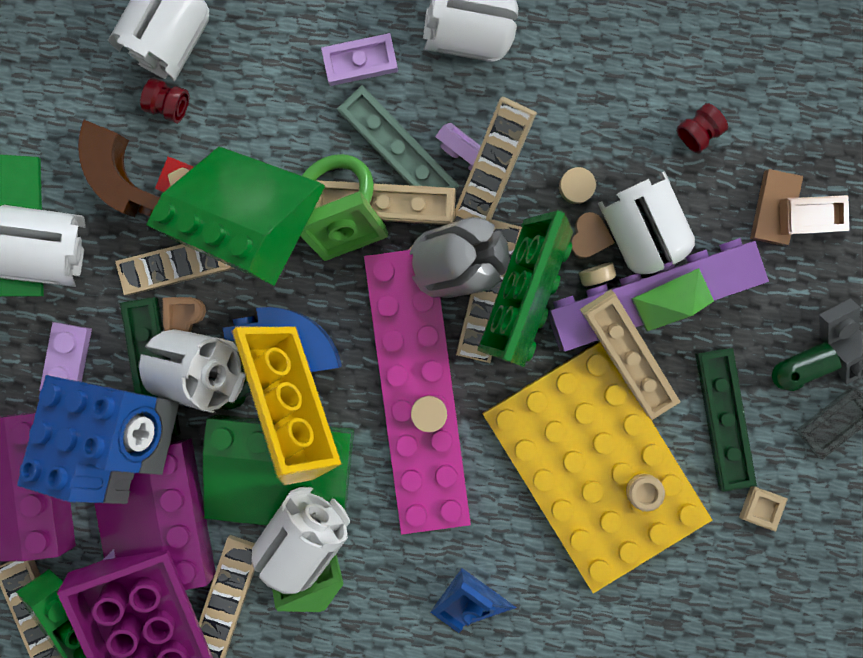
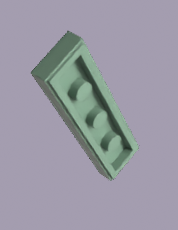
(393, 141)

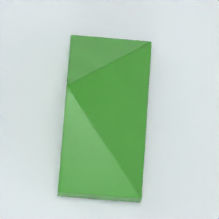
(673, 300)
(315, 597)

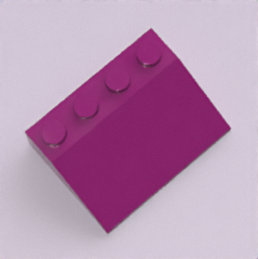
(163, 516)
(30, 522)
(132, 609)

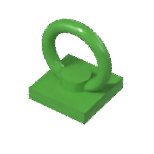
(347, 221)

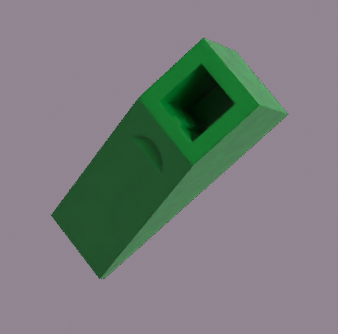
(47, 611)

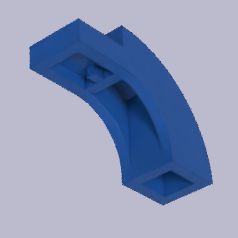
(316, 343)

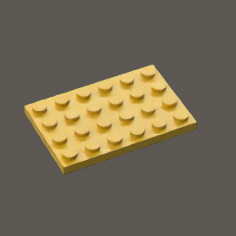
(577, 447)

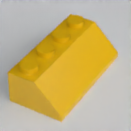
(287, 402)

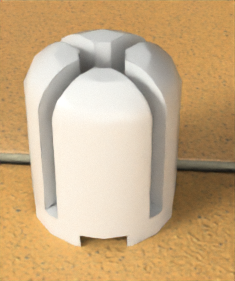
(471, 28)
(160, 33)
(665, 219)
(40, 245)
(192, 363)
(299, 541)

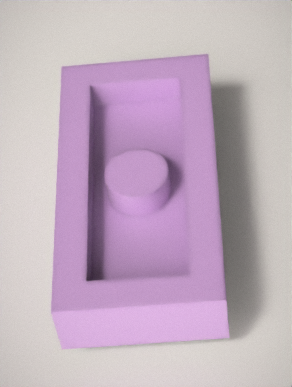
(359, 59)
(458, 143)
(66, 352)

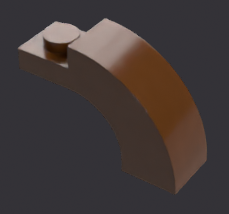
(104, 169)

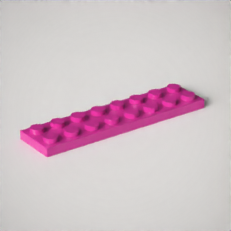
(411, 366)

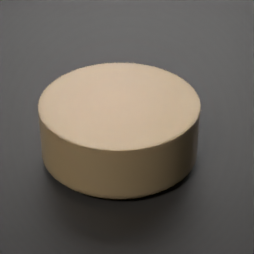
(577, 185)
(597, 274)
(429, 413)
(645, 492)

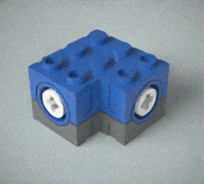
(94, 440)

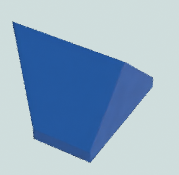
(468, 602)

